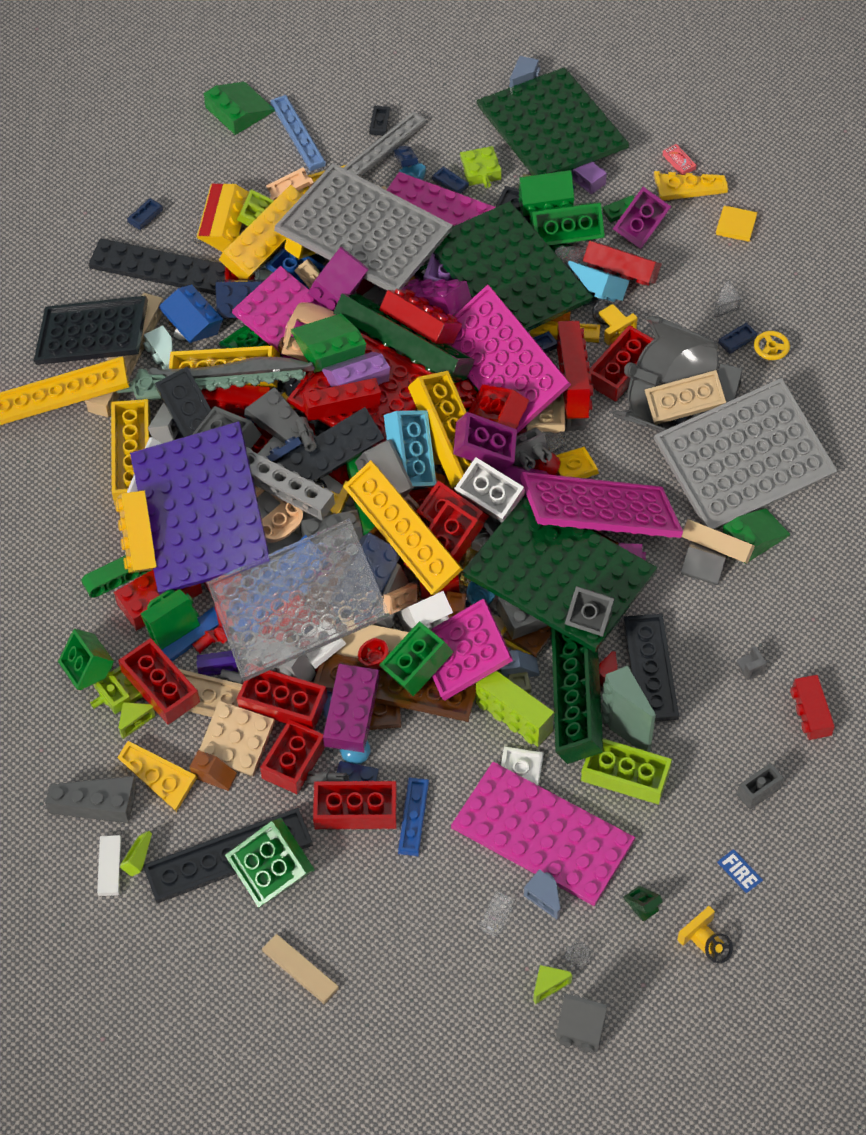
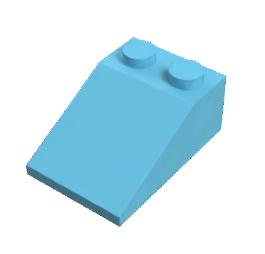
(601, 283)

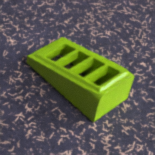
(136, 856)

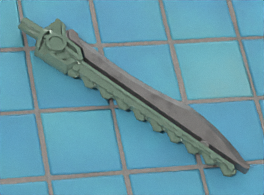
(236, 373)

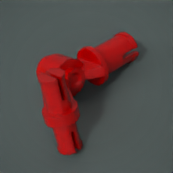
(210, 637)

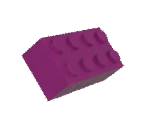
(447, 295)
(351, 708)

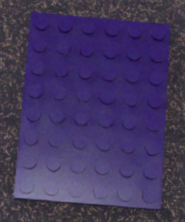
(200, 506)

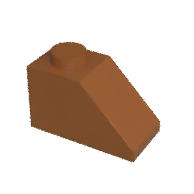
(212, 770)

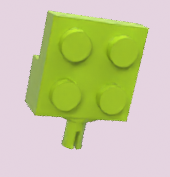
(481, 166)
(253, 207)
(114, 691)

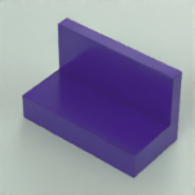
(213, 663)

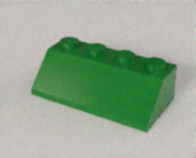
(568, 223)

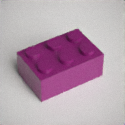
(485, 440)

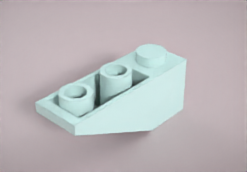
(160, 345)

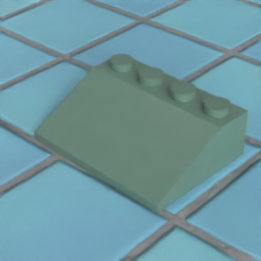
(627, 709)

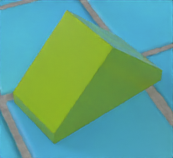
(133, 717)
(550, 981)

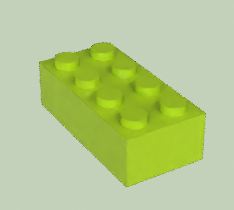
(515, 708)
(628, 771)

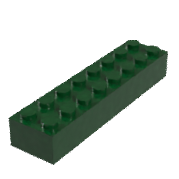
(436, 357)
(576, 699)

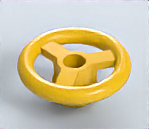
(771, 349)

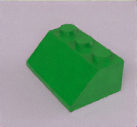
(545, 191)
(416, 658)
(85, 659)

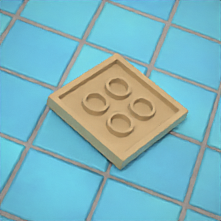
(237, 737)

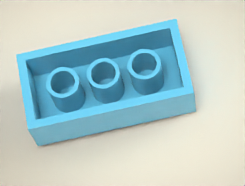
(413, 444)

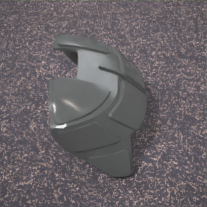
(667, 358)

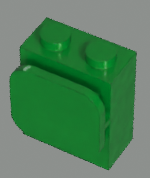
(170, 617)

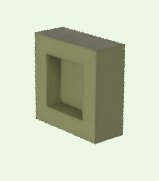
(521, 680)

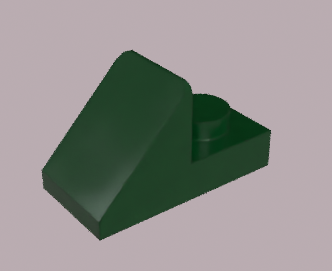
(643, 902)

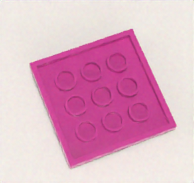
(476, 649)

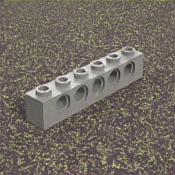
(285, 490)

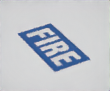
(740, 871)

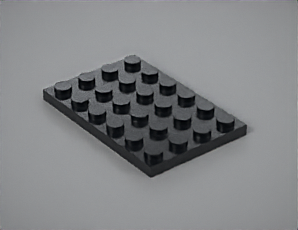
(91, 330)

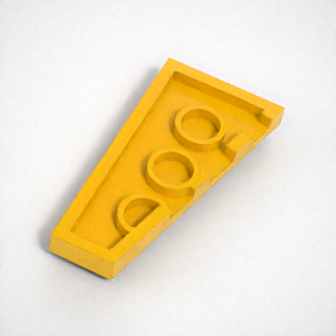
(684, 186)
(161, 776)

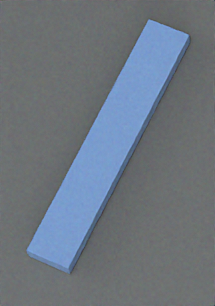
(298, 133)

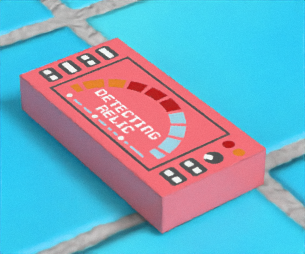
(679, 159)

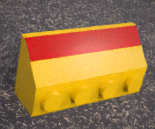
(219, 219)

